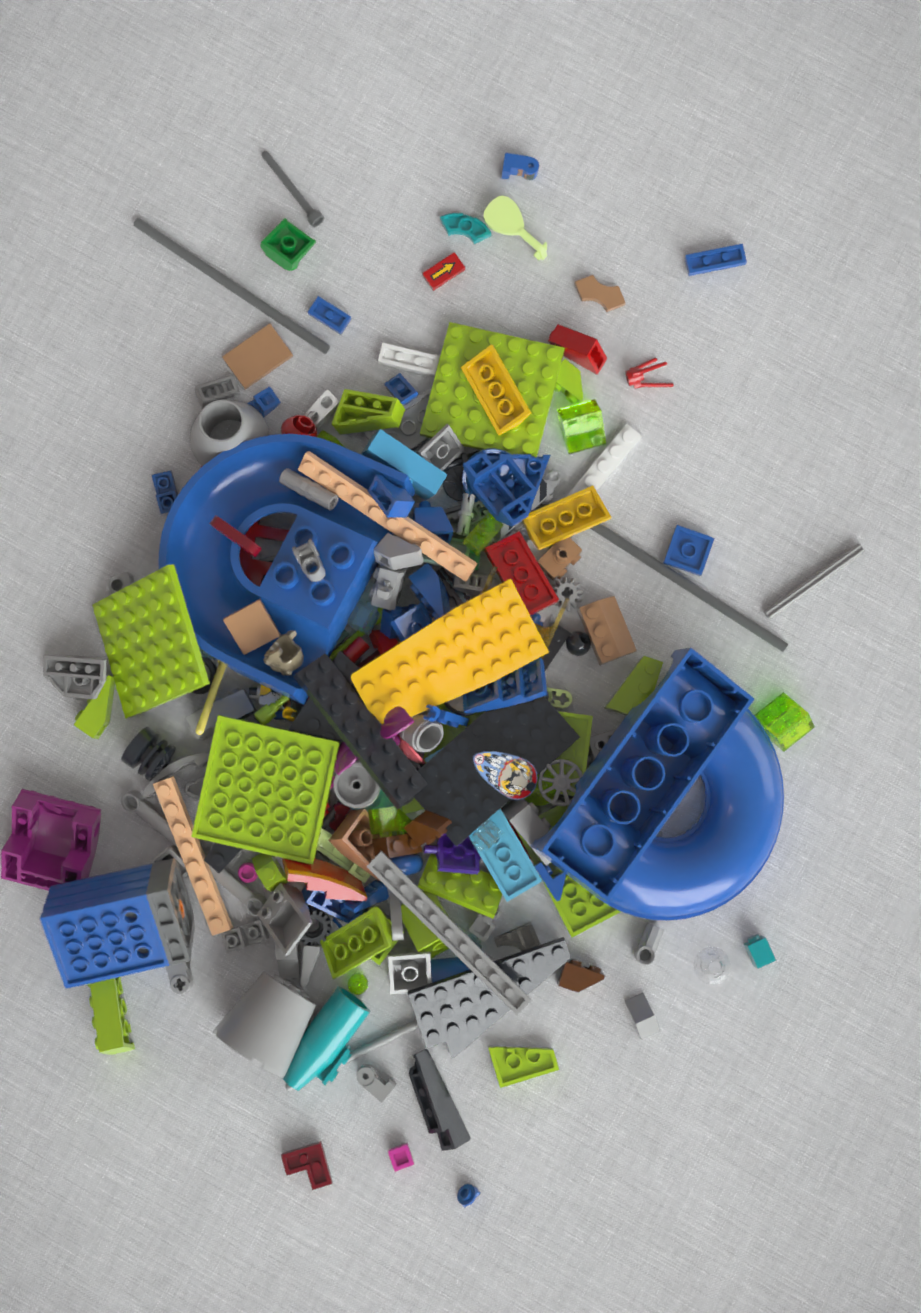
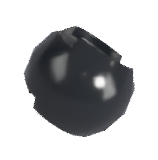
(578, 643)

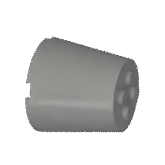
(267, 1023)

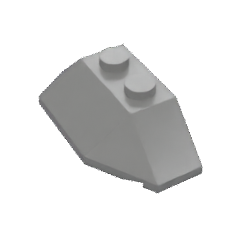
(75, 674)

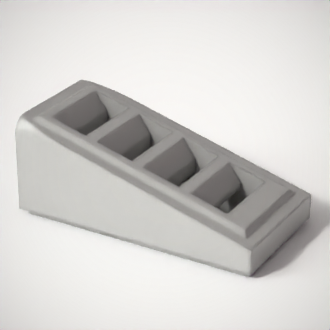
(206, 387)
(473, 590)
(309, 958)

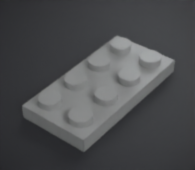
(409, 430)

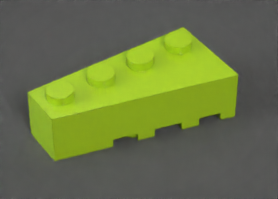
(109, 1017)

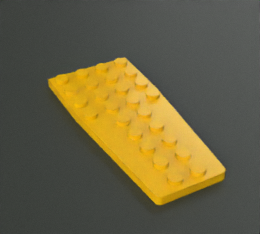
(452, 654)

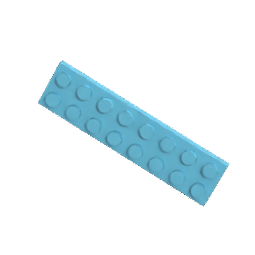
(507, 859)

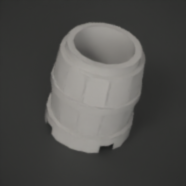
(423, 734)

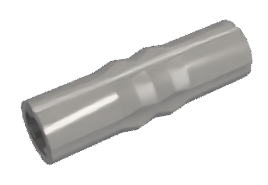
(308, 489)

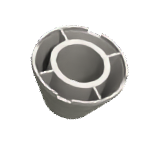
(206, 448)

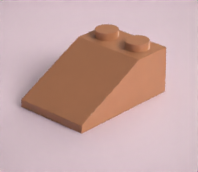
(354, 839)

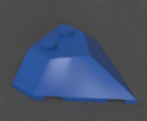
(506, 483)

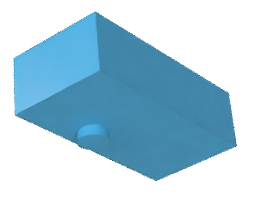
(388, 451)

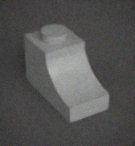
(288, 965)

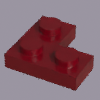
(311, 1159)

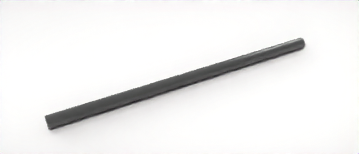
(231, 285)
(690, 587)

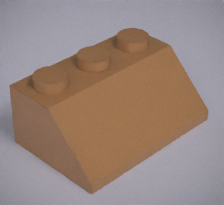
(606, 630)

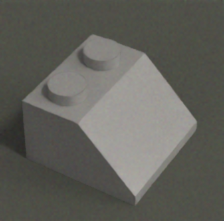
(408, 971)

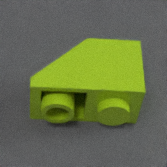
(570, 382)

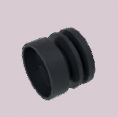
(145, 751)

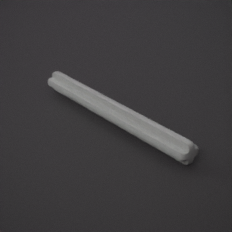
(813, 581)

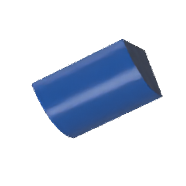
(446, 967)

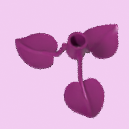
(394, 722)

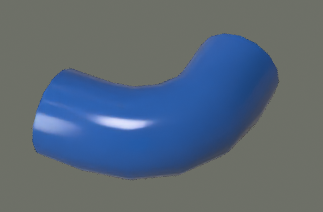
(409, 863)

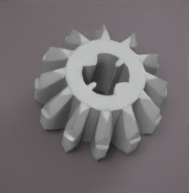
(574, 593)

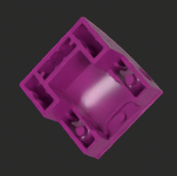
(49, 840)

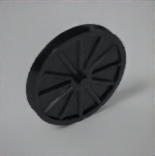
(453, 483)

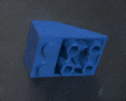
(430, 591)

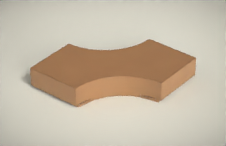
(591, 290)

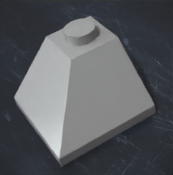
(442, 448)

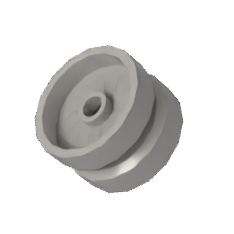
(353, 797)

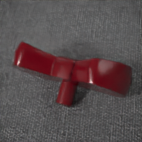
(341, 811)

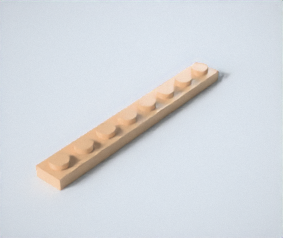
(192, 856)

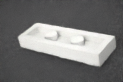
(408, 359)

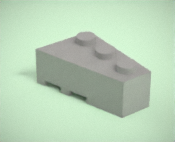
(236, 705)

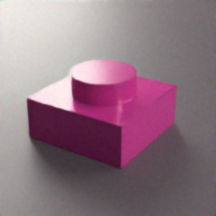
(401, 1157)

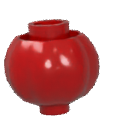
(299, 425)

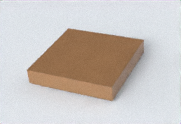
(251, 626)

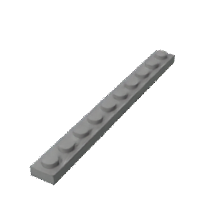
(449, 933)

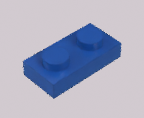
(329, 315)

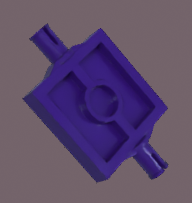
(455, 858)

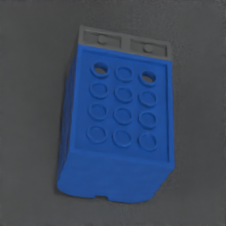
(119, 923)

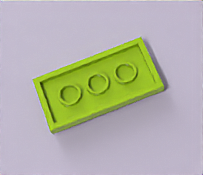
(471, 891)

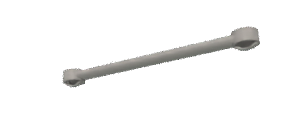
(161, 825)

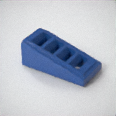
(375, 892)

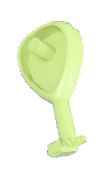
(505, 218)

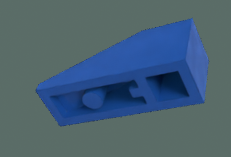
(331, 906)

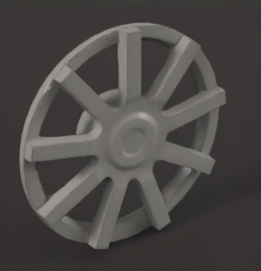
(560, 781)

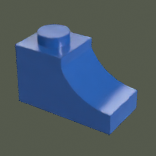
(390, 498)

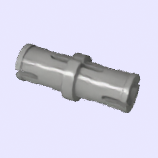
(465, 514)

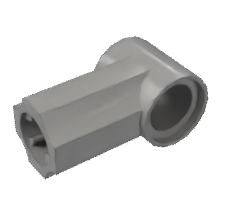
(650, 941)

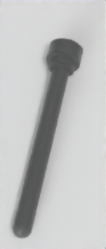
(314, 216)

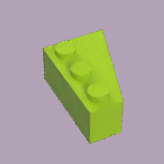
(366, 412)
(637, 686)

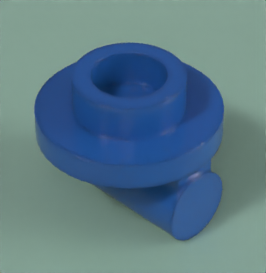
(467, 1195)

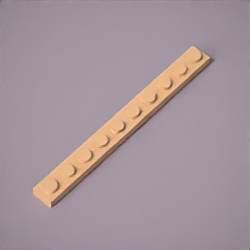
(403, 527)

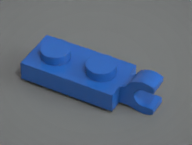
(445, 717)

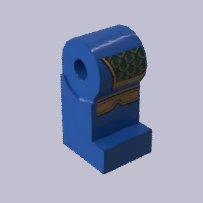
(520, 166)

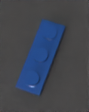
(715, 259)

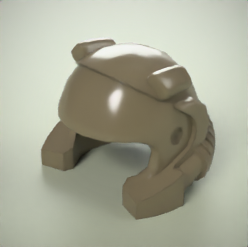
(284, 654)

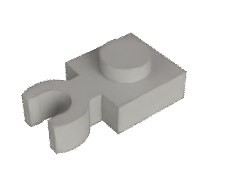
(483, 926)

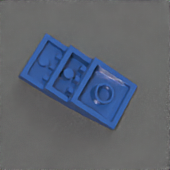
(512, 689)

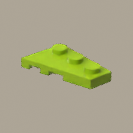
(521, 1063)

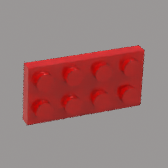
(518, 563)

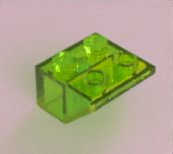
(582, 426)
(784, 721)

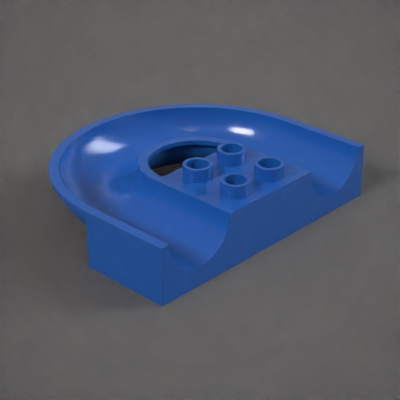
(242, 489)
(681, 731)

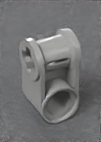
(307, 558)
(178, 973)

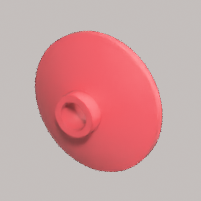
(410, 752)

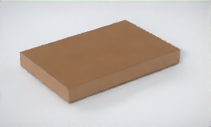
(257, 356)

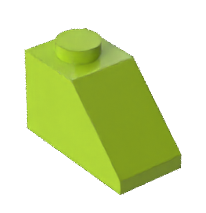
(269, 871)

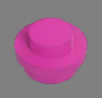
(247, 872)

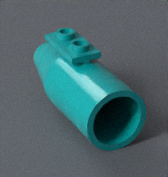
(325, 1040)

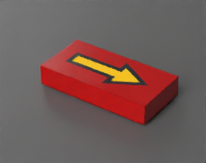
(443, 271)

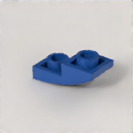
(165, 490)

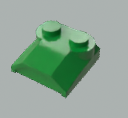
(286, 245)

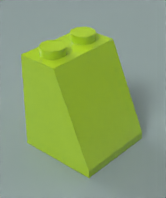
(420, 934)

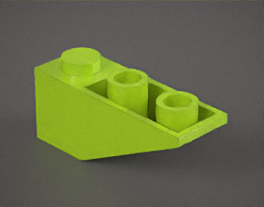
(97, 713)

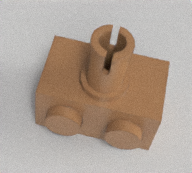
(559, 558)

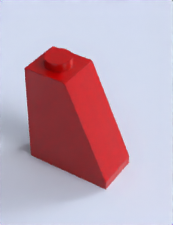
(579, 348)

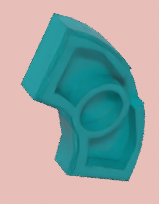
(465, 225)

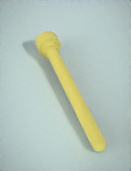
(210, 698)

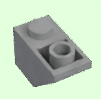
(397, 553)

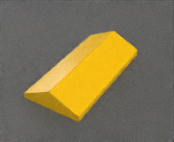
(496, 390)
(566, 517)

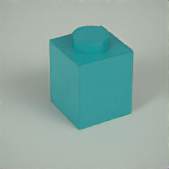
(759, 951)

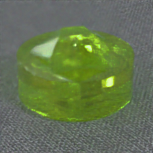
(357, 984)

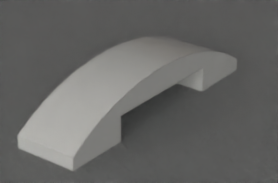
(200, 759)

